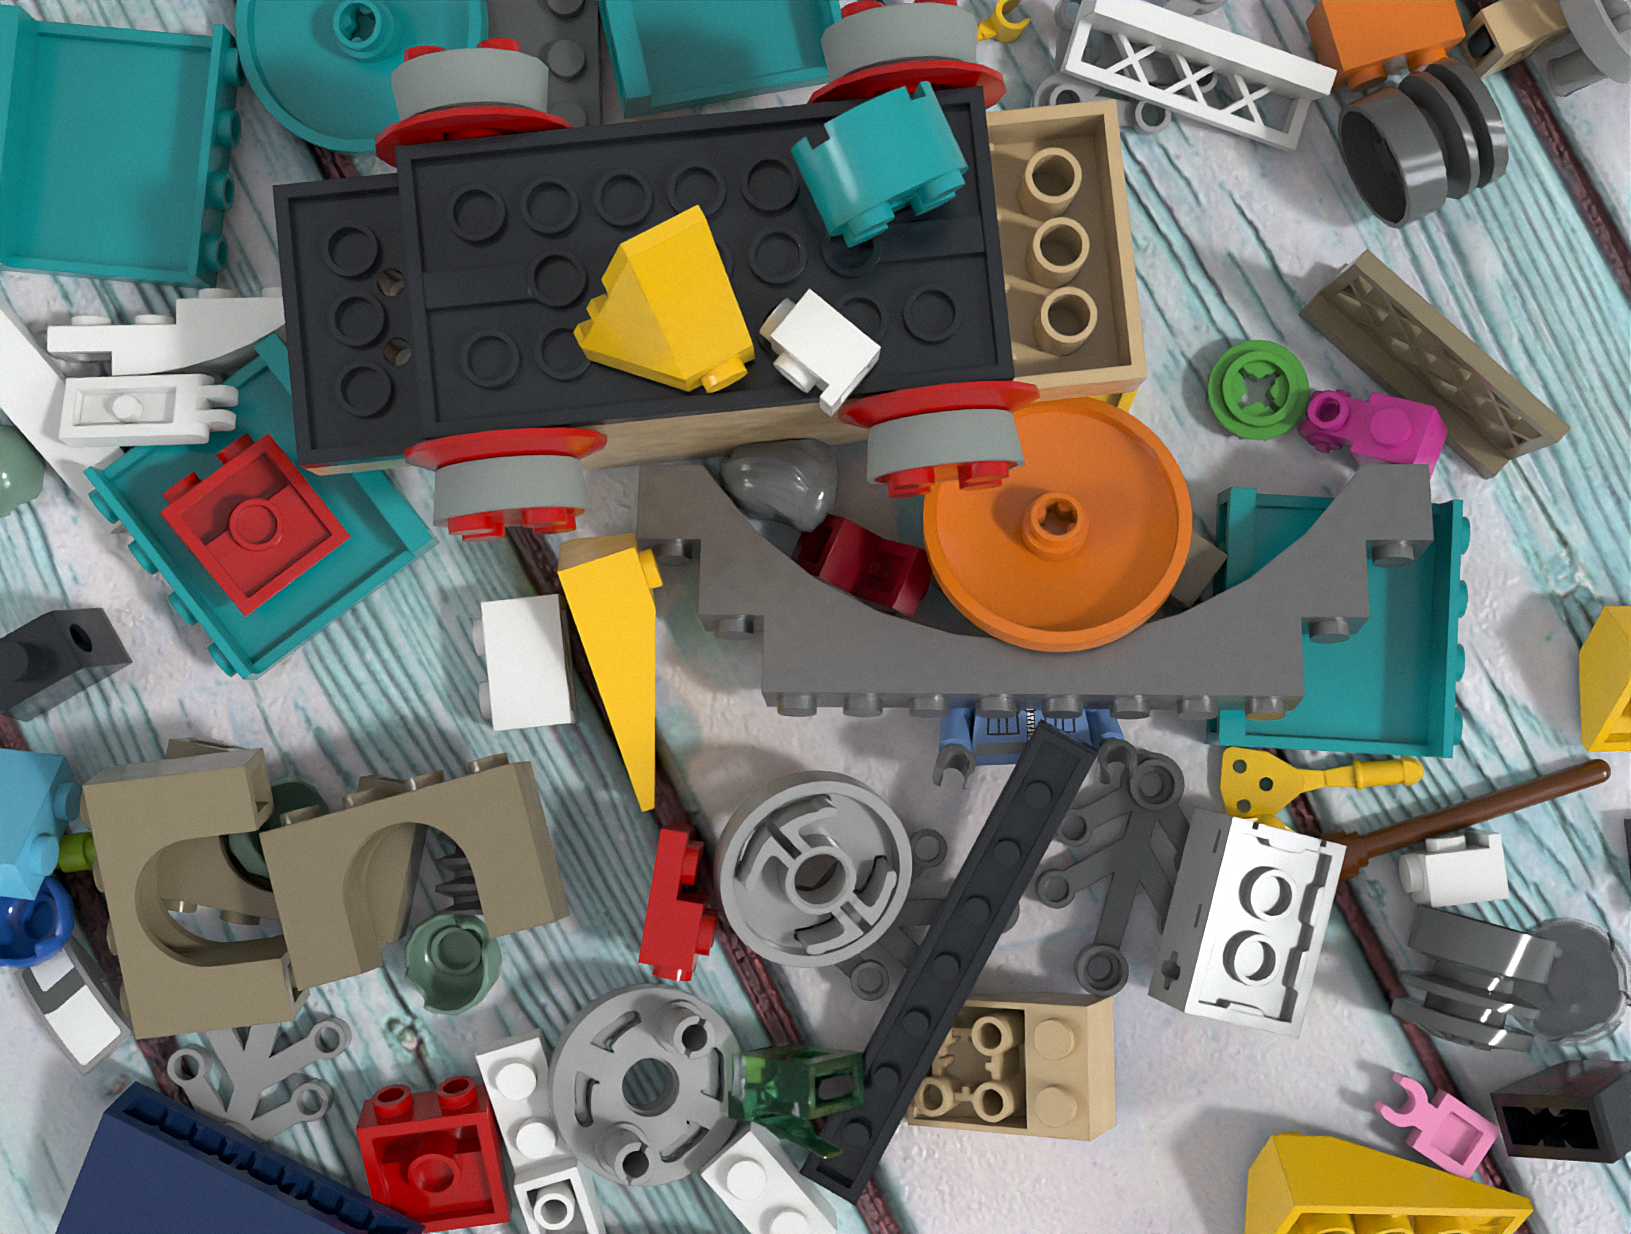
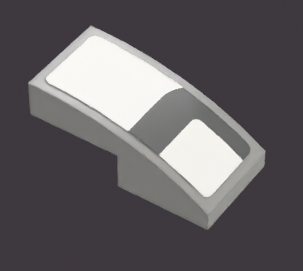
(76, 1006)

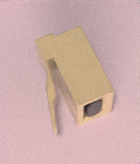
(1511, 33)

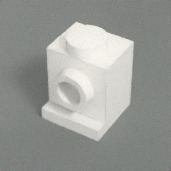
(819, 348)
(1455, 871)

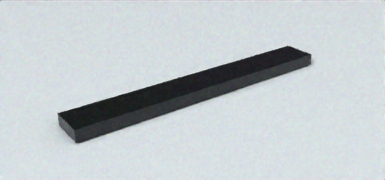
(953, 954)

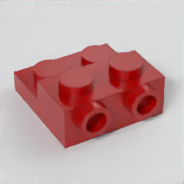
(252, 521)
(677, 917)
(436, 1154)

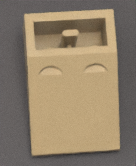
(1024, 1068)

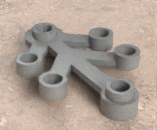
(1156, 70)
(254, 1071)

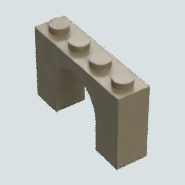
(323, 862)
(211, 876)
(170, 975)

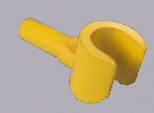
(998, 27)

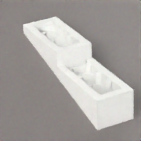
(33, 399)

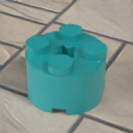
(880, 161)

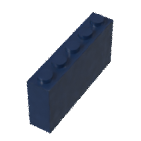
(184, 1173)

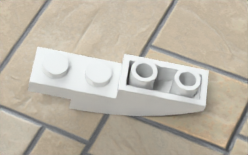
(209, 336)
(549, 1180)

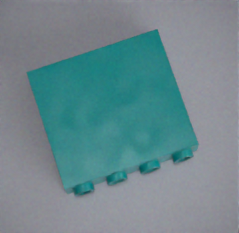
(713, 50)
(116, 151)
(368, 504)
(1390, 681)

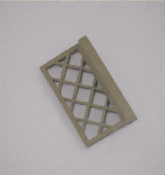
(1430, 361)

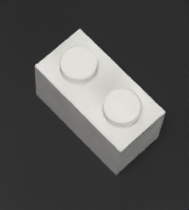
(526, 663)
(766, 1187)

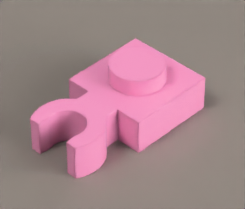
(1442, 1129)

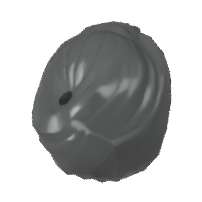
(783, 481)

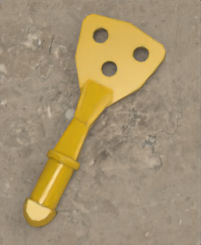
(1291, 781)

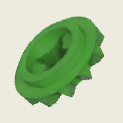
(1286, 395)

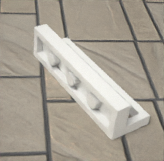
(1206, 47)

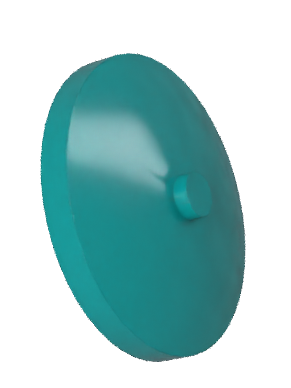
(331, 62)

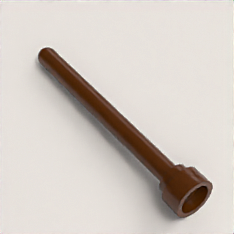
(1463, 814)

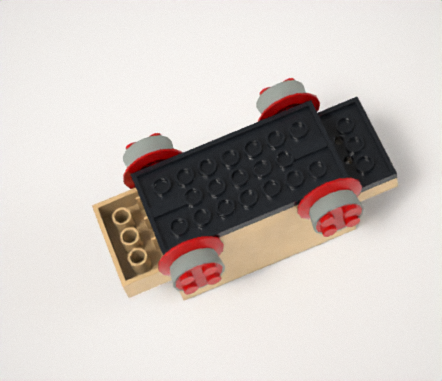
(516, 215)

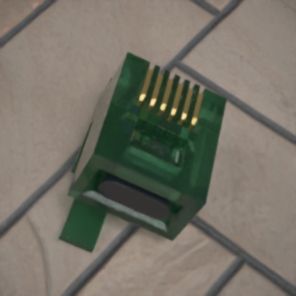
(795, 1082)

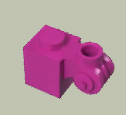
(1376, 430)

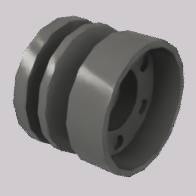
(1423, 142)
(1473, 979)

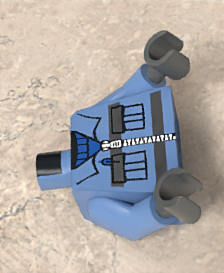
(981, 741)

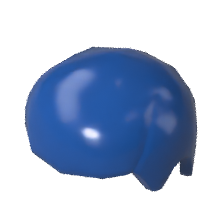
(35, 928)

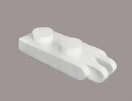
(145, 410)

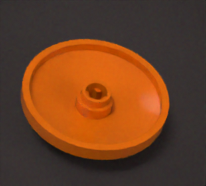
(1071, 540)

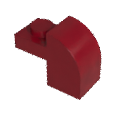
(865, 566)

